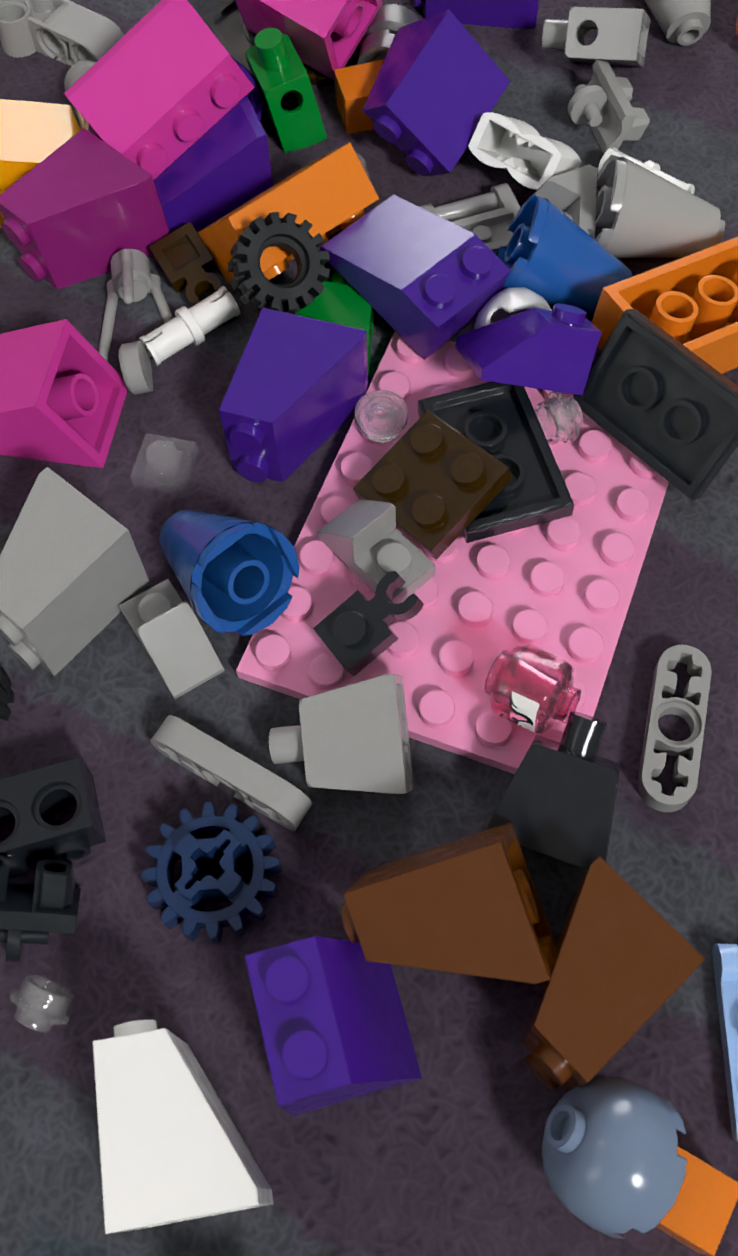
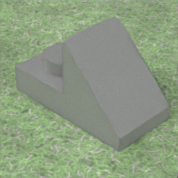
(574, 195)
(373, 547)
(172, 638)

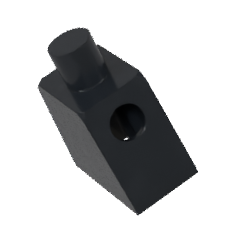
(564, 795)

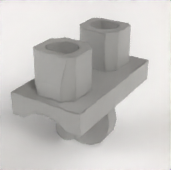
(607, 108)

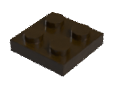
(434, 482)

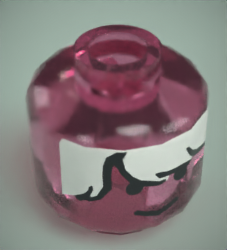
(532, 688)

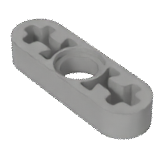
(220, 763)
(651, 764)

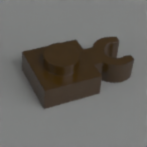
(186, 262)

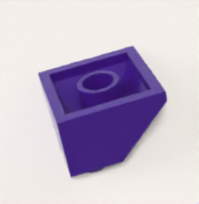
(534, 349)

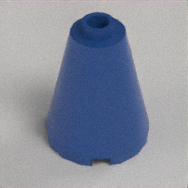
(558, 257)
(230, 569)

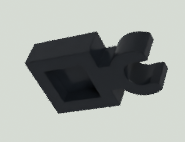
(360, 627)

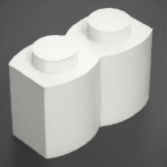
(520, 150)

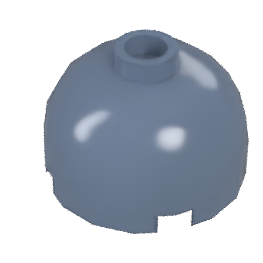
(614, 1155)

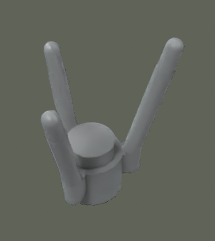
(131, 282)

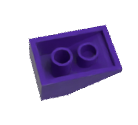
(417, 271)

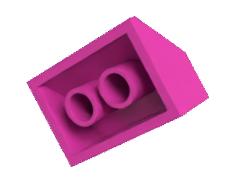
(160, 87)

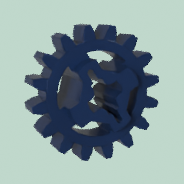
(197, 891)

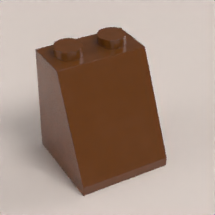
(455, 911)
(606, 979)

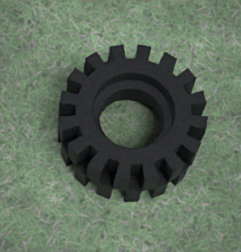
(295, 239)

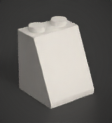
(166, 1135)

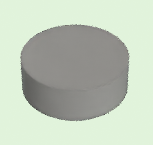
(136, 367)

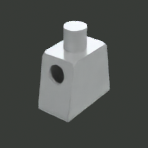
(619, 39)
(351, 738)

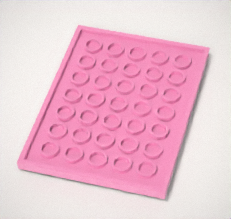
(540, 585)

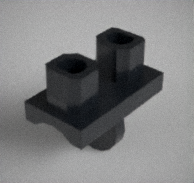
(36, 910)

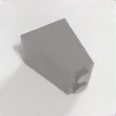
(63, 574)

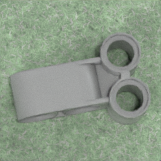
(55, 30)

